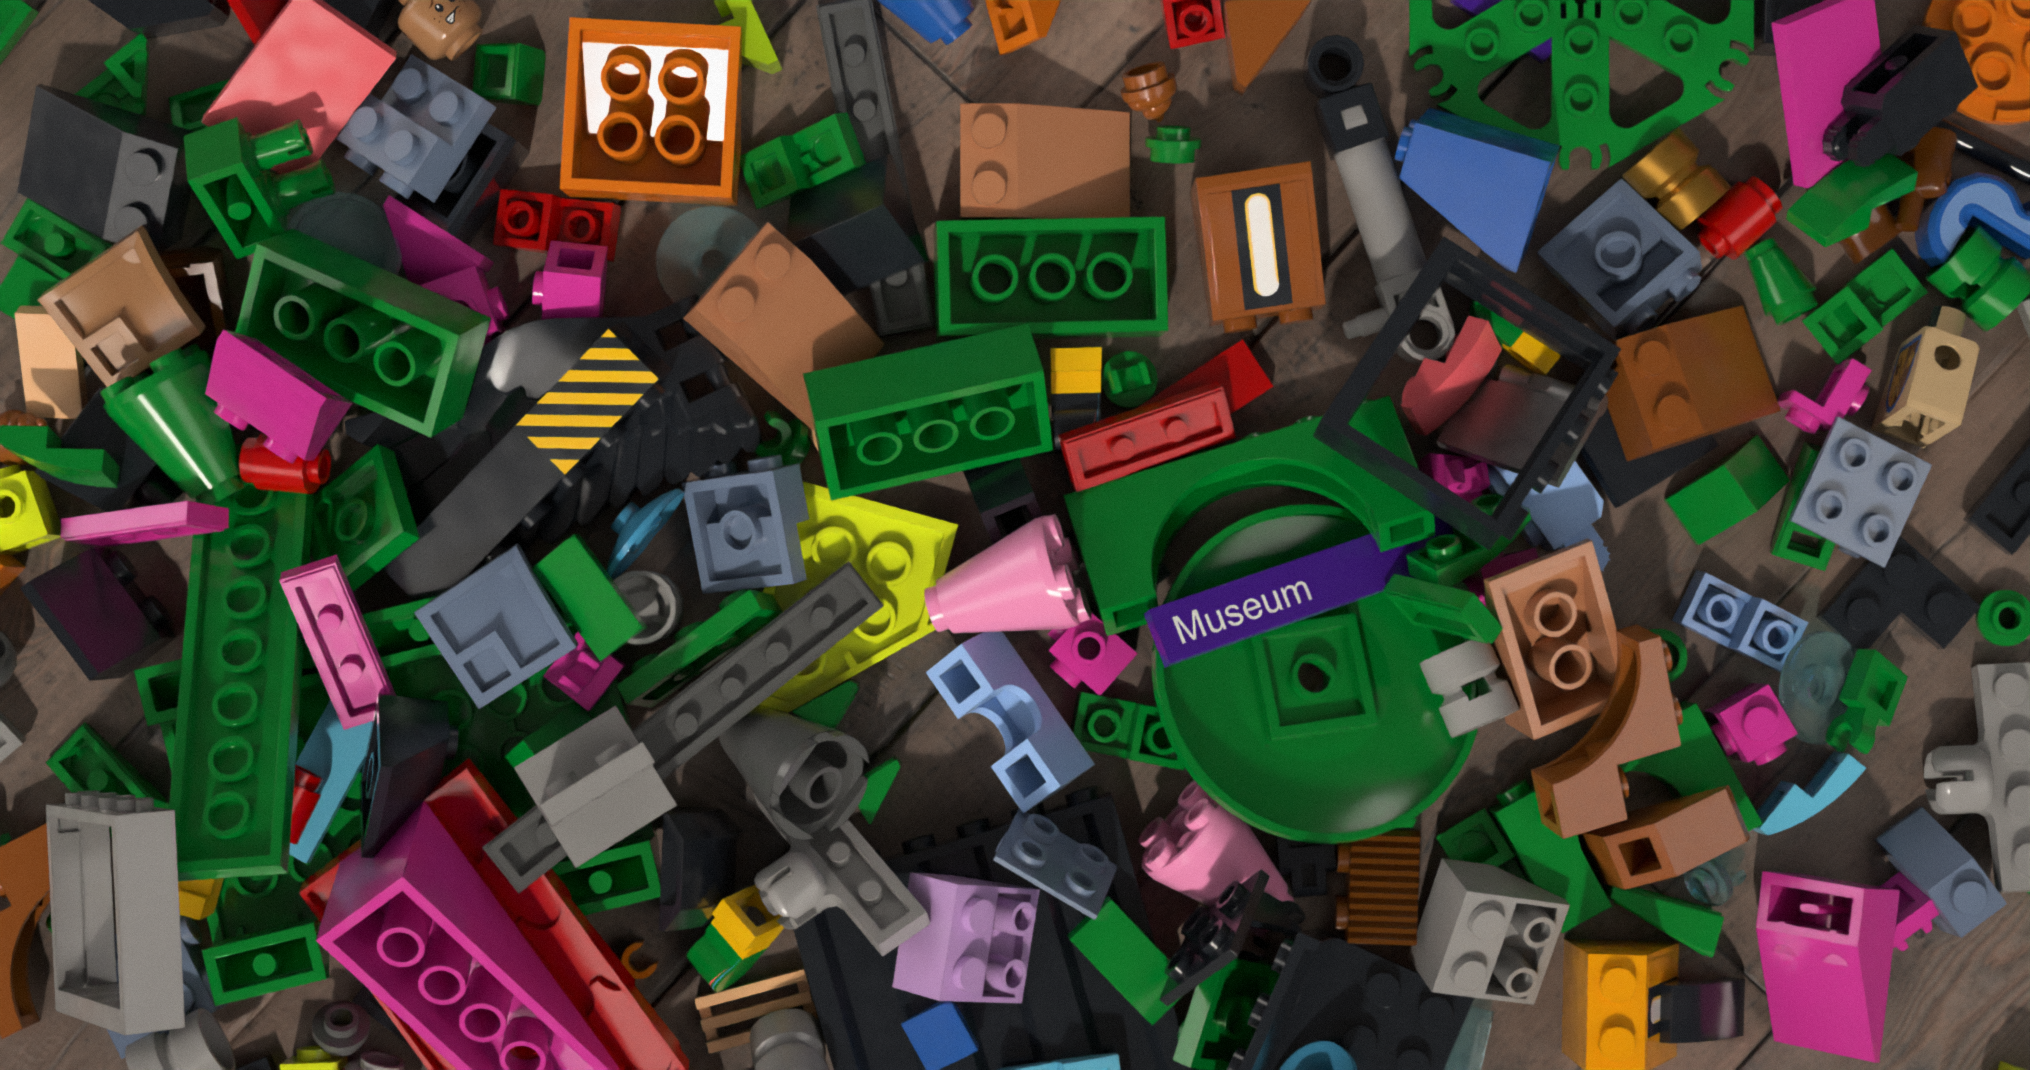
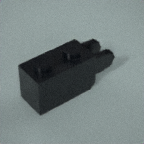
(1900, 96)

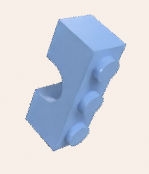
(993, 681)

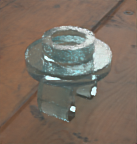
(1711, 882)

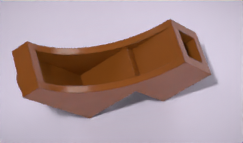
(1640, 719)
(27, 887)

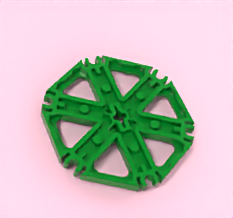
(1581, 64)

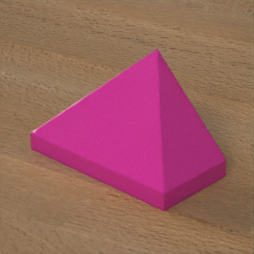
(428, 249)

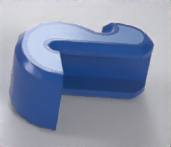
(1973, 201)

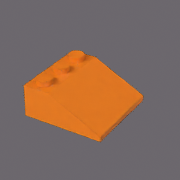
(652, 112)

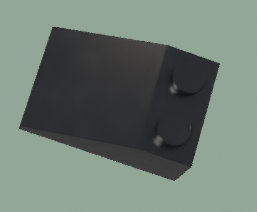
(106, 168)

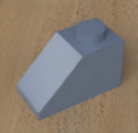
(1941, 871)

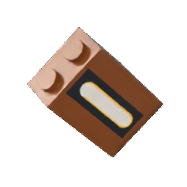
(1258, 246)

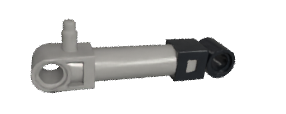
(1357, 141)

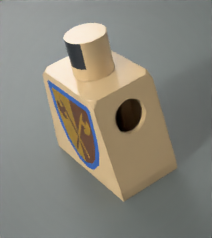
(1928, 381)

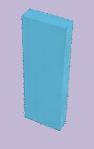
(337, 758)

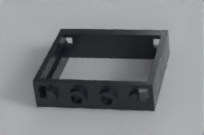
(1521, 309)

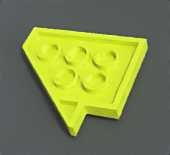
(895, 556)

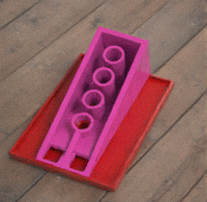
(469, 961)

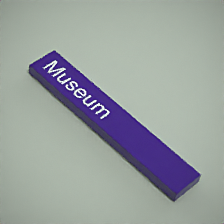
(1277, 596)

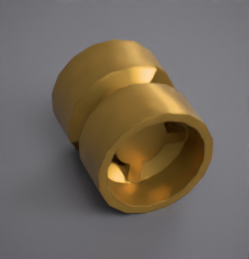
(1676, 180)

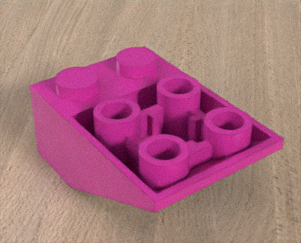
(1826, 961)

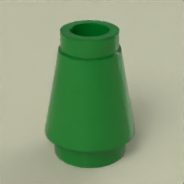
(1779, 282)

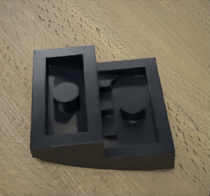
(1629, 479)

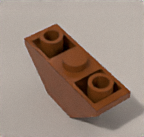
(1665, 839)

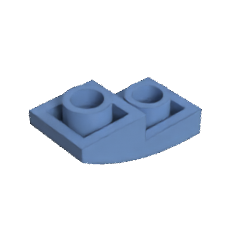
(1739, 620)

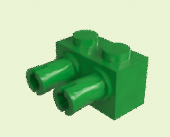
(235, 184)

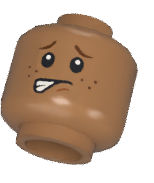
(441, 26)

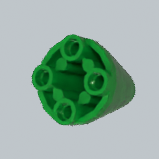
(177, 424)

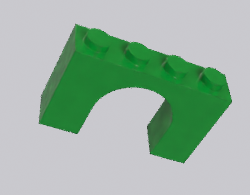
(1560, 863)

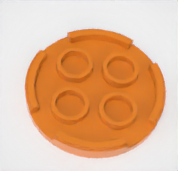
(1997, 50)

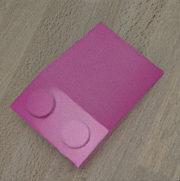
(273, 396)

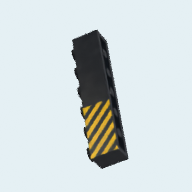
(532, 462)

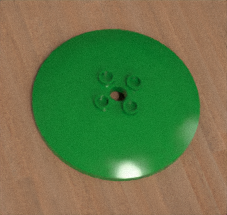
(1297, 759)

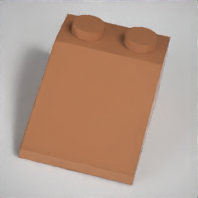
(1043, 162)
(781, 319)
(1554, 638)

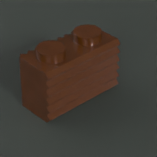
(1379, 888)

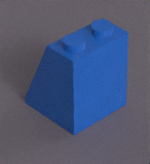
(1479, 179)

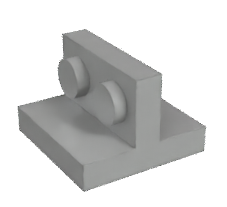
(595, 786)

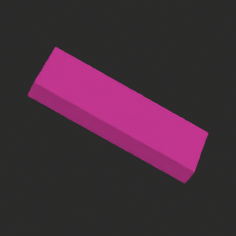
(145, 524)
(337, 638)

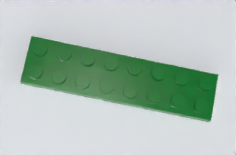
(240, 690)

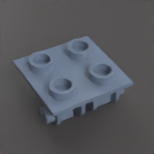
(1860, 492)
(1056, 862)

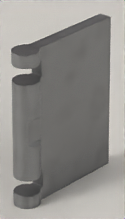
(1510, 417)

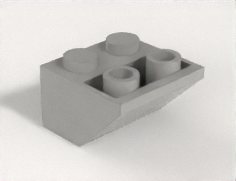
(1486, 933)

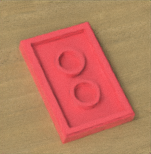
(304, 68)

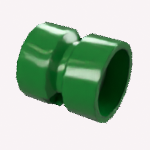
(1981, 278)

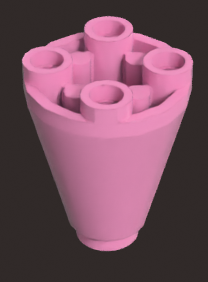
(1013, 585)
(1205, 850)

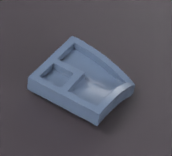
(497, 627)

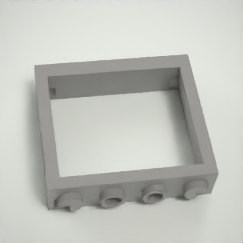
(145, 908)

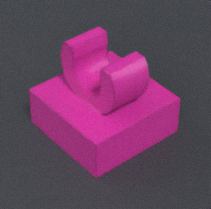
(1457, 473)
(583, 675)
(1914, 910)

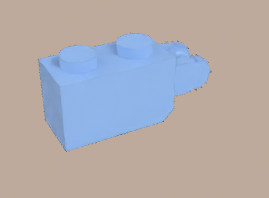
(1558, 514)

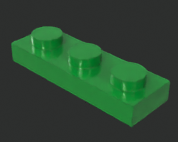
(699, 647)

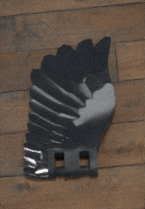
(524, 365)

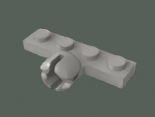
(1994, 772)
(840, 872)

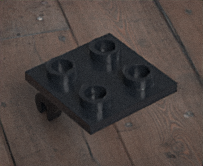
(1227, 931)

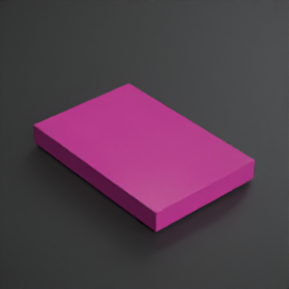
(1815, 59)

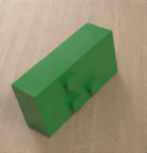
(1053, 274)
(364, 331)
(929, 411)

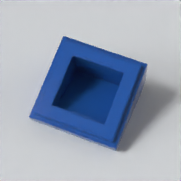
(940, 1035)

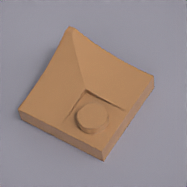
(123, 309)

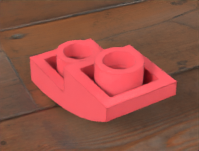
(1444, 387)

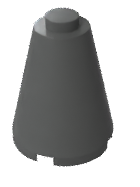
(798, 769)

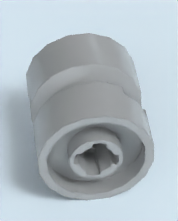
(655, 601)
(1461, 667)
(788, 1041)
(195, 1047)

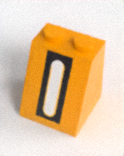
(1615, 1002)

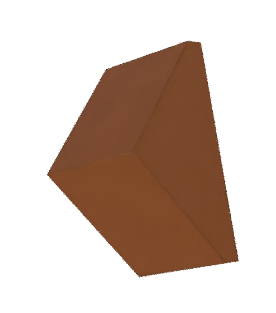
(1254, 34)

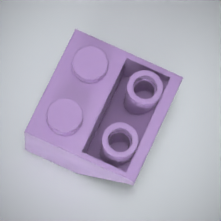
(973, 943)

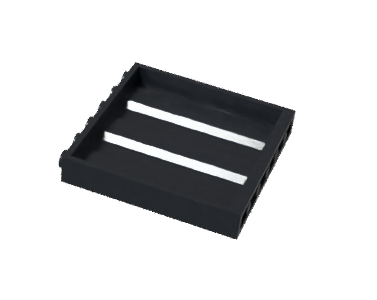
(1065, 1000)

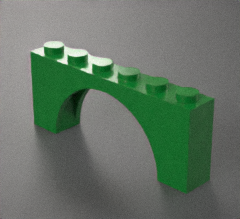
(1133, 519)

